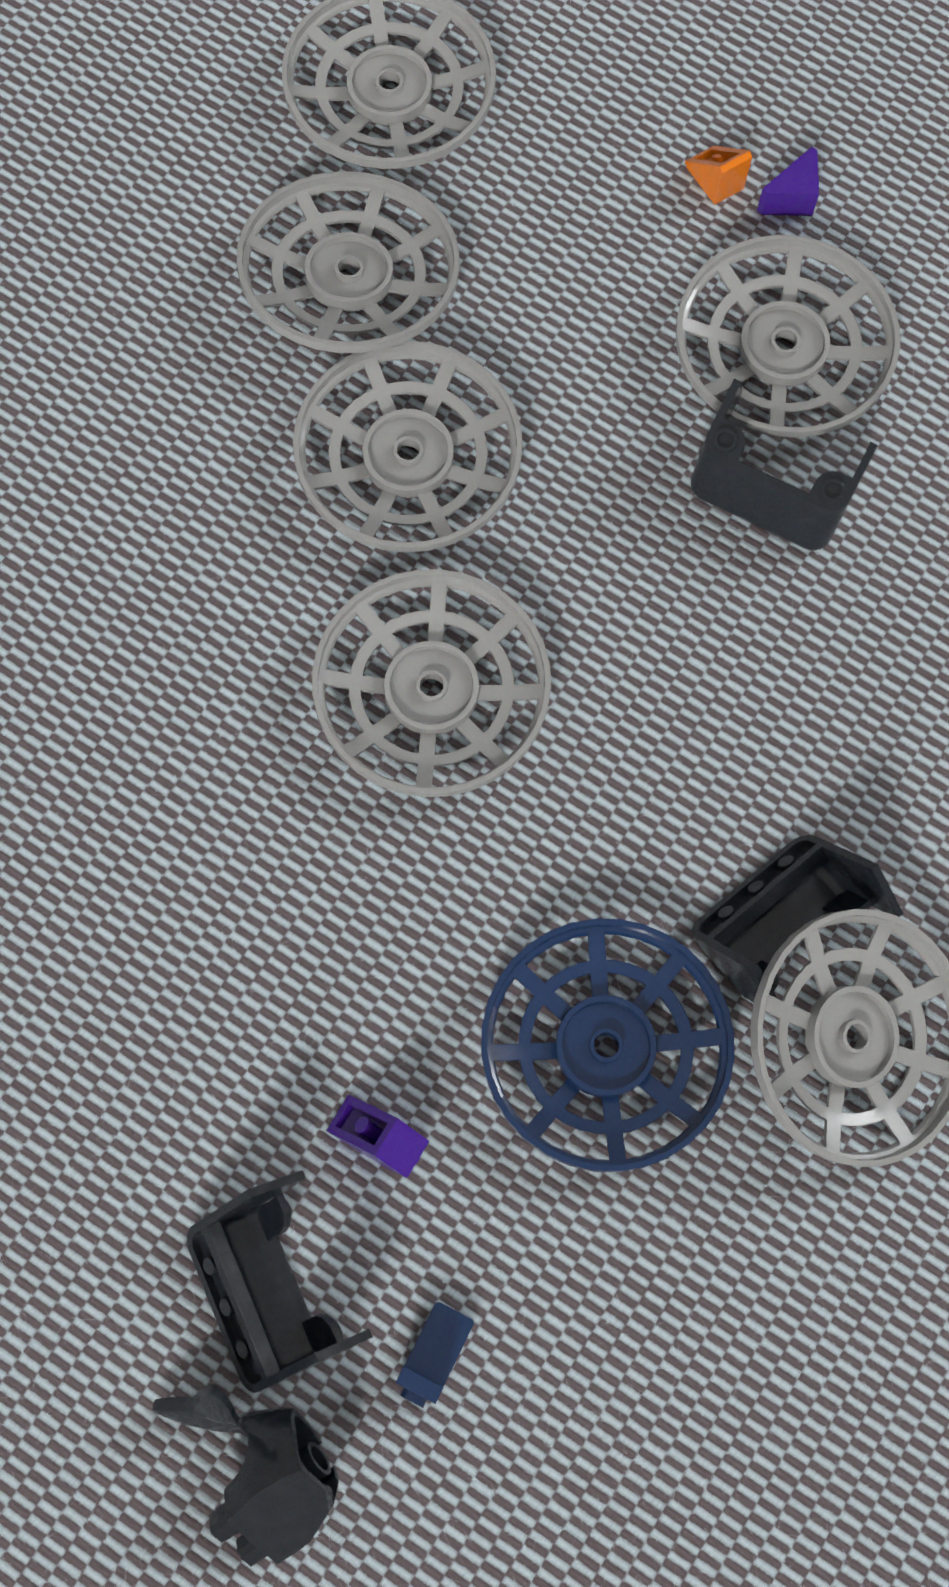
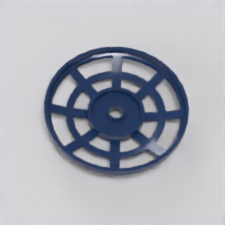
(626, 1025)

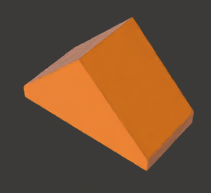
(720, 171)

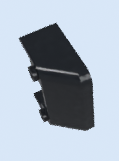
(762, 499)
(782, 896)
(256, 1290)

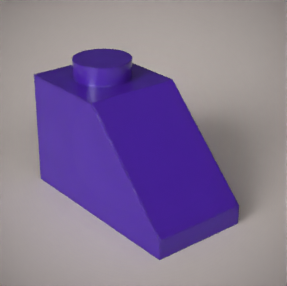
(378, 1135)

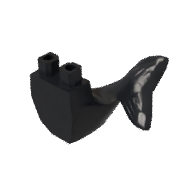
(282, 1484)

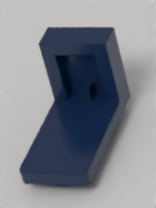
(434, 1355)

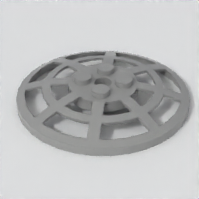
(383, 65)
(343, 251)
(791, 321)
(404, 429)
(431, 661)
(876, 1043)

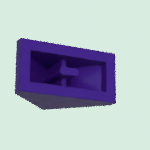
(794, 189)

